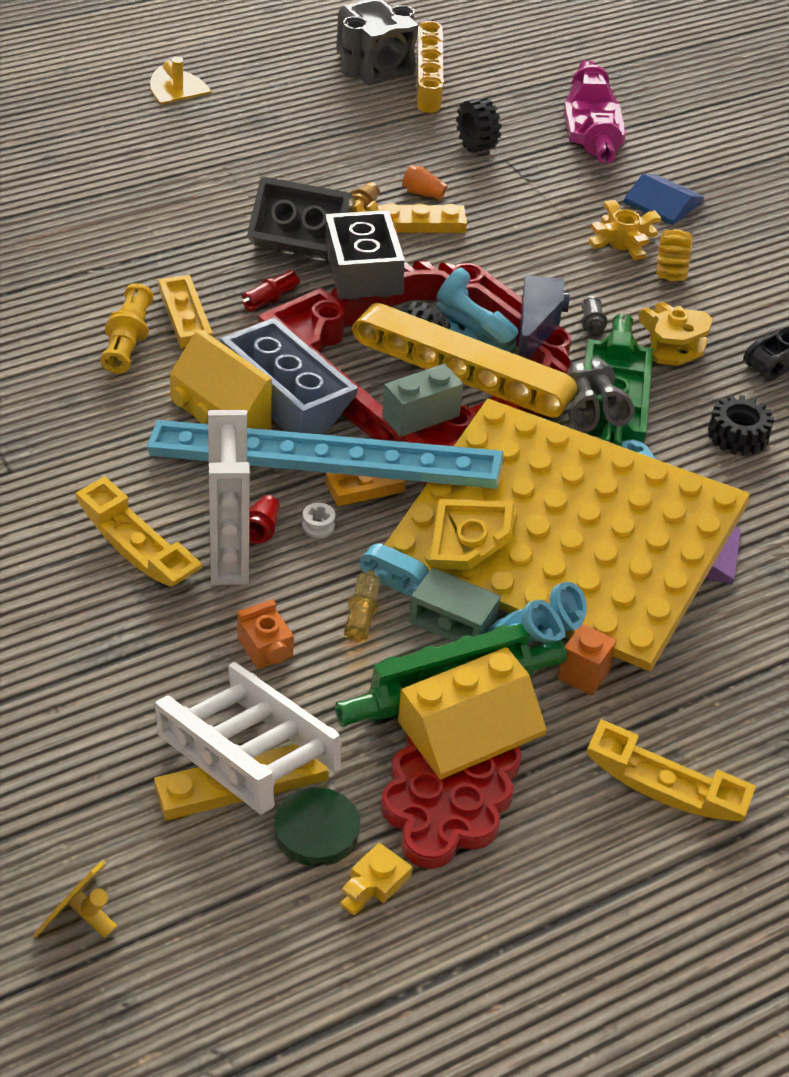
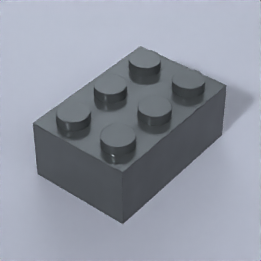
(293, 216)
(364, 254)

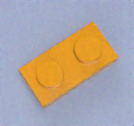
(353, 488)

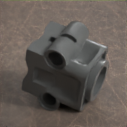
(376, 40)

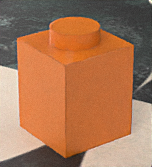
(587, 659)

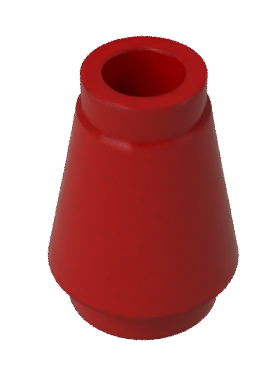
(263, 519)

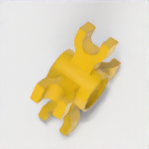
(624, 230)

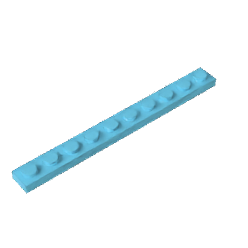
(339, 455)

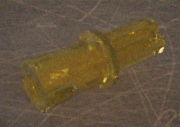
(362, 606)

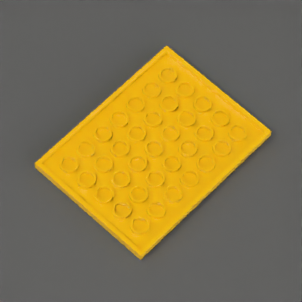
(592, 516)

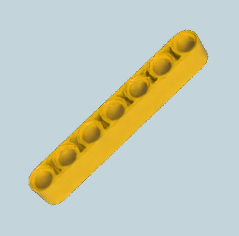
(471, 360)

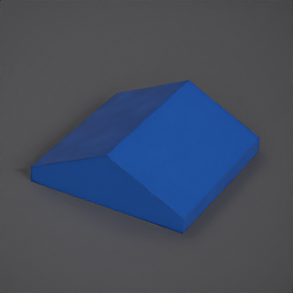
(663, 196)

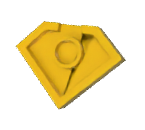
(469, 532)

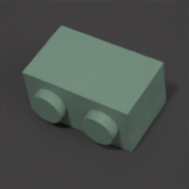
(422, 400)
(452, 606)

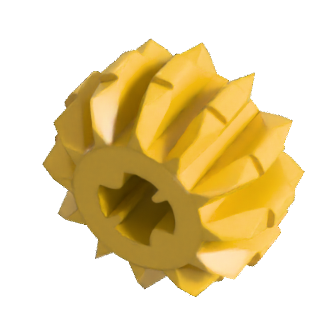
(674, 255)

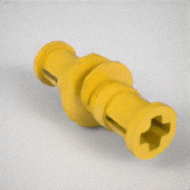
(126, 328)

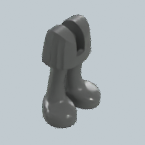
(598, 380)

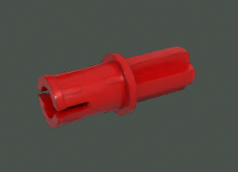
(270, 290)

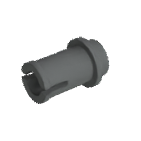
(594, 319)

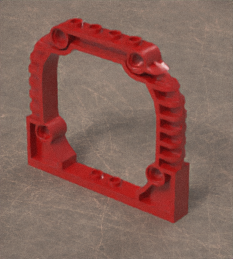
(321, 321)

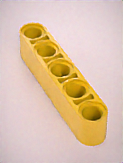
(429, 67)

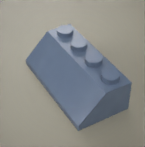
(305, 387)

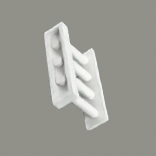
(228, 497)
(234, 764)

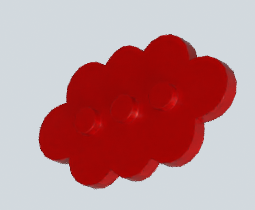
(449, 811)

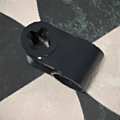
(770, 354)

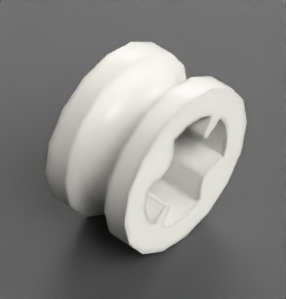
(316, 512)

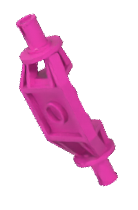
(594, 113)

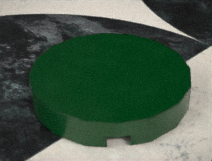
(316, 826)

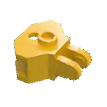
(675, 331)

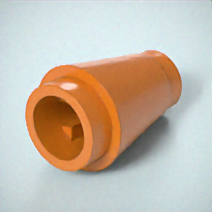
(423, 183)

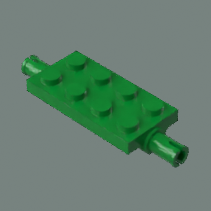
(632, 374)
(400, 672)

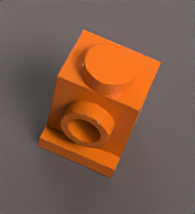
(264, 634)

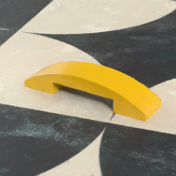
(132, 537)
(666, 781)

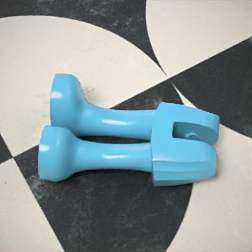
(491, 327)
(550, 621)

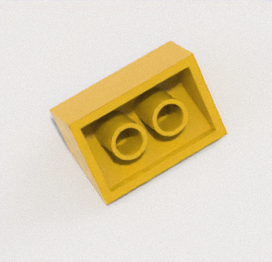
(219, 379)
(471, 712)

